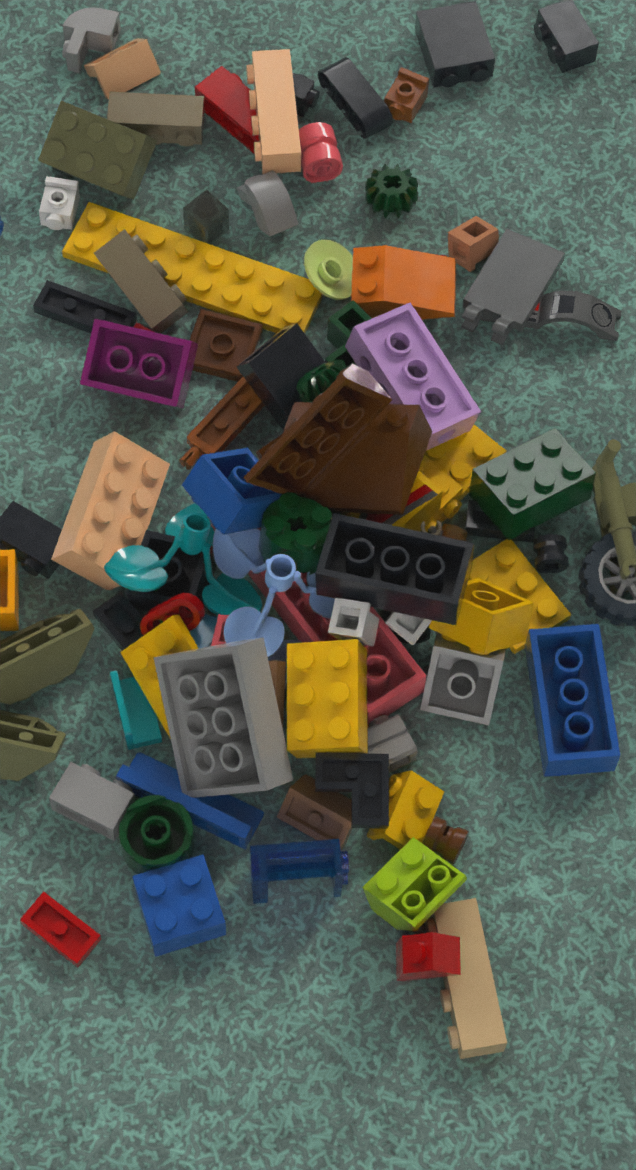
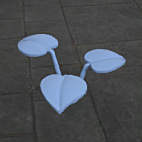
(235, 557)

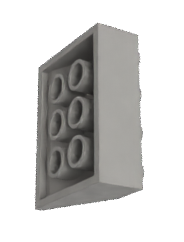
(224, 719)

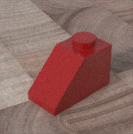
(427, 956)

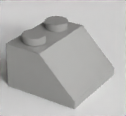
(461, 682)

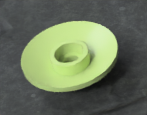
(330, 269)

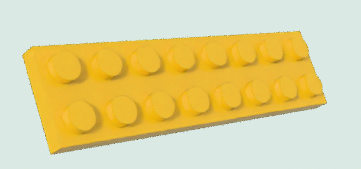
(203, 271)

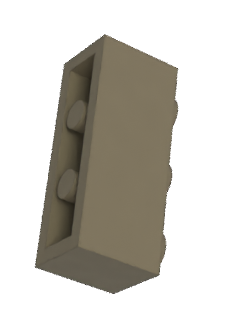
(160, 116)
(142, 281)

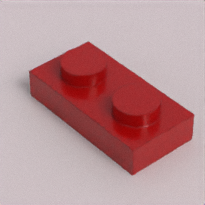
(60, 929)

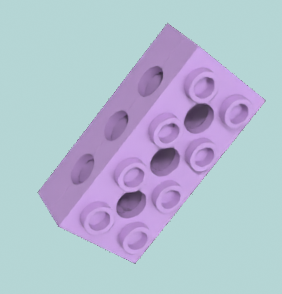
(414, 371)

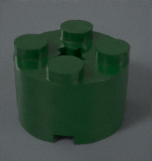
(296, 529)
(152, 817)

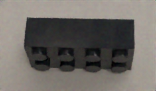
(394, 568)

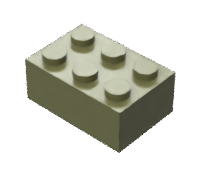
(97, 150)

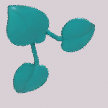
(142, 571)

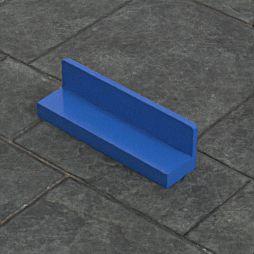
(217, 814)

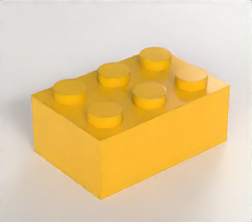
(326, 698)

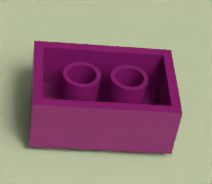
(139, 363)

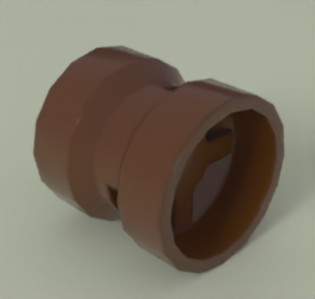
(445, 839)

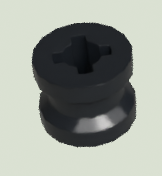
(550, 553)

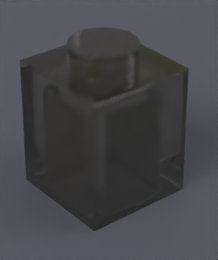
(206, 218)

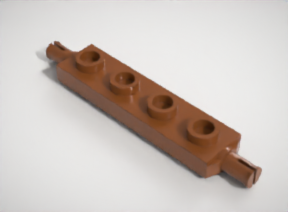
(222, 423)

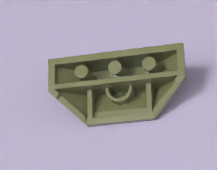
(42, 654)
(26, 745)

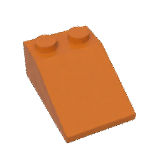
(396, 276)

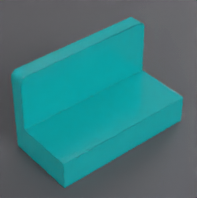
(135, 713)

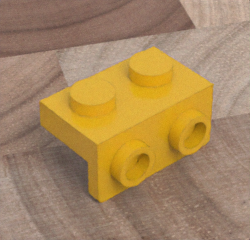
(411, 809)

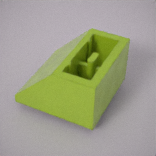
(412, 886)

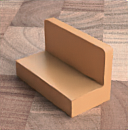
(124, 67)

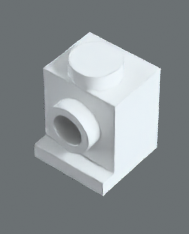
(59, 203)
(353, 621)

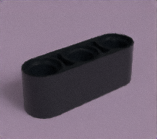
(356, 97)

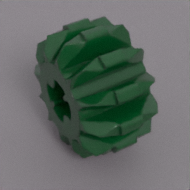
(391, 191)
(319, 380)

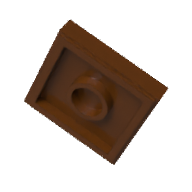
(223, 343)

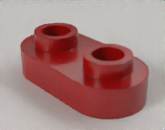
(174, 607)

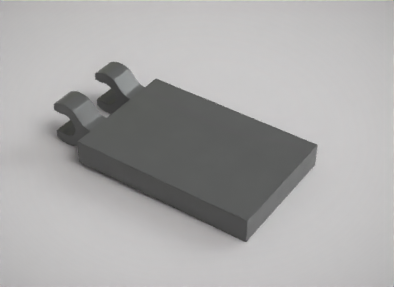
(511, 284)

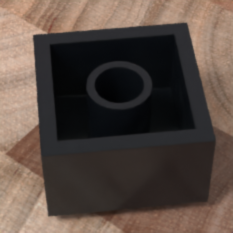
(184, 572)

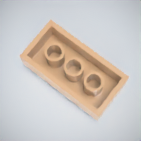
(109, 507)

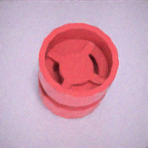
(319, 153)

